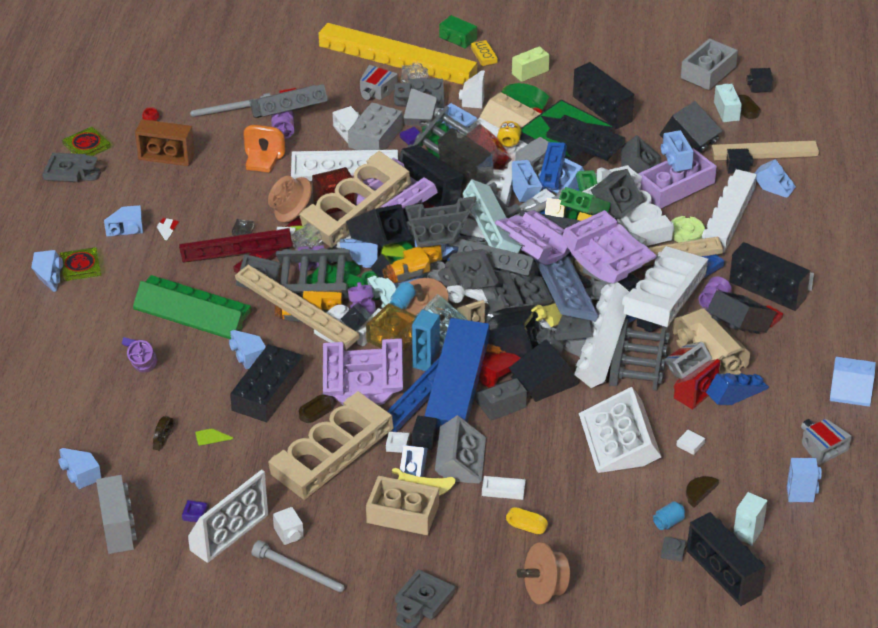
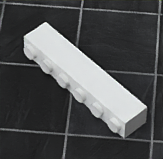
(731, 207)
(599, 349)

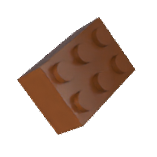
(165, 142)

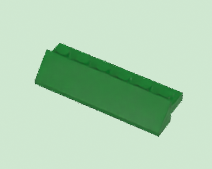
(190, 306)

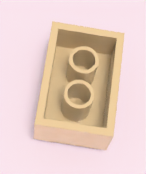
(402, 505)

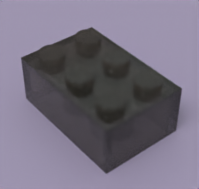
(466, 156)

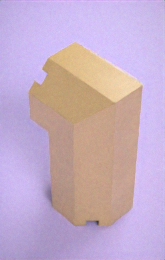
(718, 340)

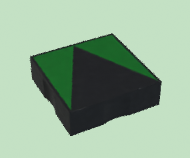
(543, 122)

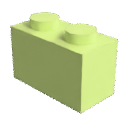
(530, 64)

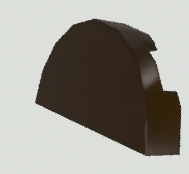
(162, 431)
(699, 489)

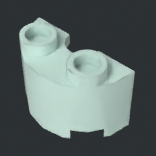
(382, 288)

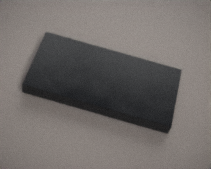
(585, 137)

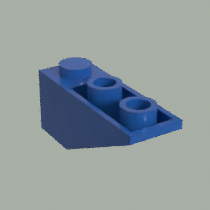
(732, 388)

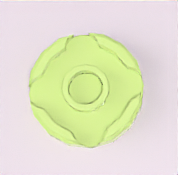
(687, 229)

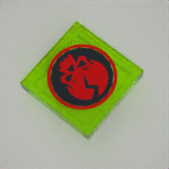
(86, 142)
(80, 264)

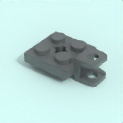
(432, 86)
(71, 167)
(460, 270)
(414, 605)

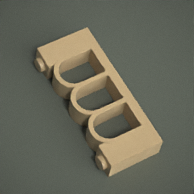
(378, 166)
(356, 409)

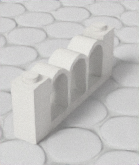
(655, 228)
(665, 286)

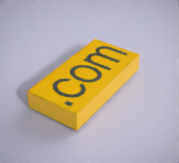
(484, 53)

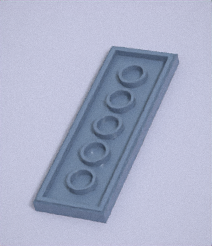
(567, 289)

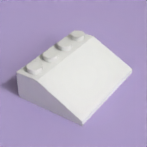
(619, 433)
(230, 519)

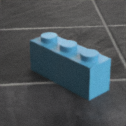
(425, 339)

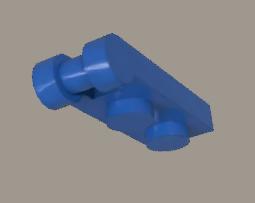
(552, 165)

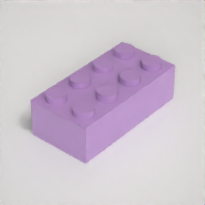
(670, 186)

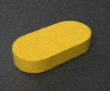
(526, 520)

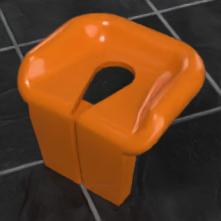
(257, 158)

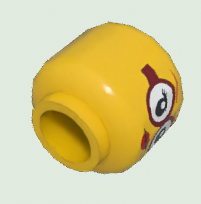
(509, 133)

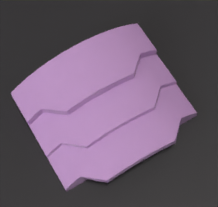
(414, 193)
(537, 235)
(606, 247)
(371, 372)

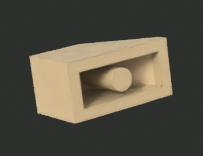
(474, 311)

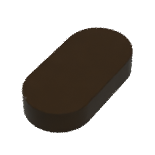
(748, 107)
(316, 408)

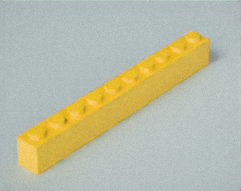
(396, 53)

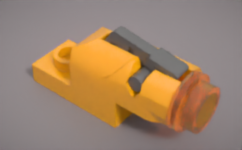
(414, 264)
(321, 300)

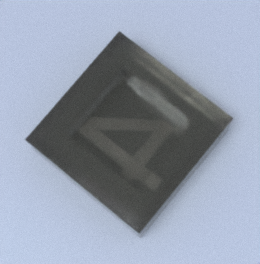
(243, 227)

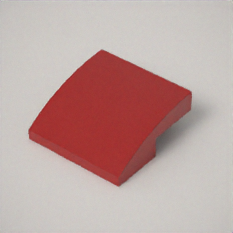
(498, 364)

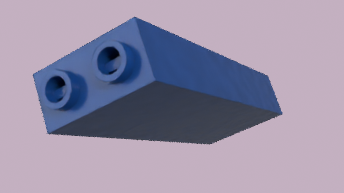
(458, 371)

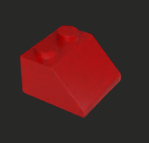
(693, 387)

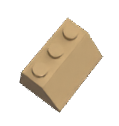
(503, 108)

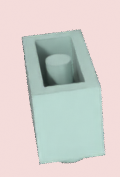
(727, 103)
(750, 518)

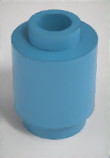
(403, 295)
(669, 515)

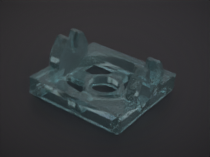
(439, 302)

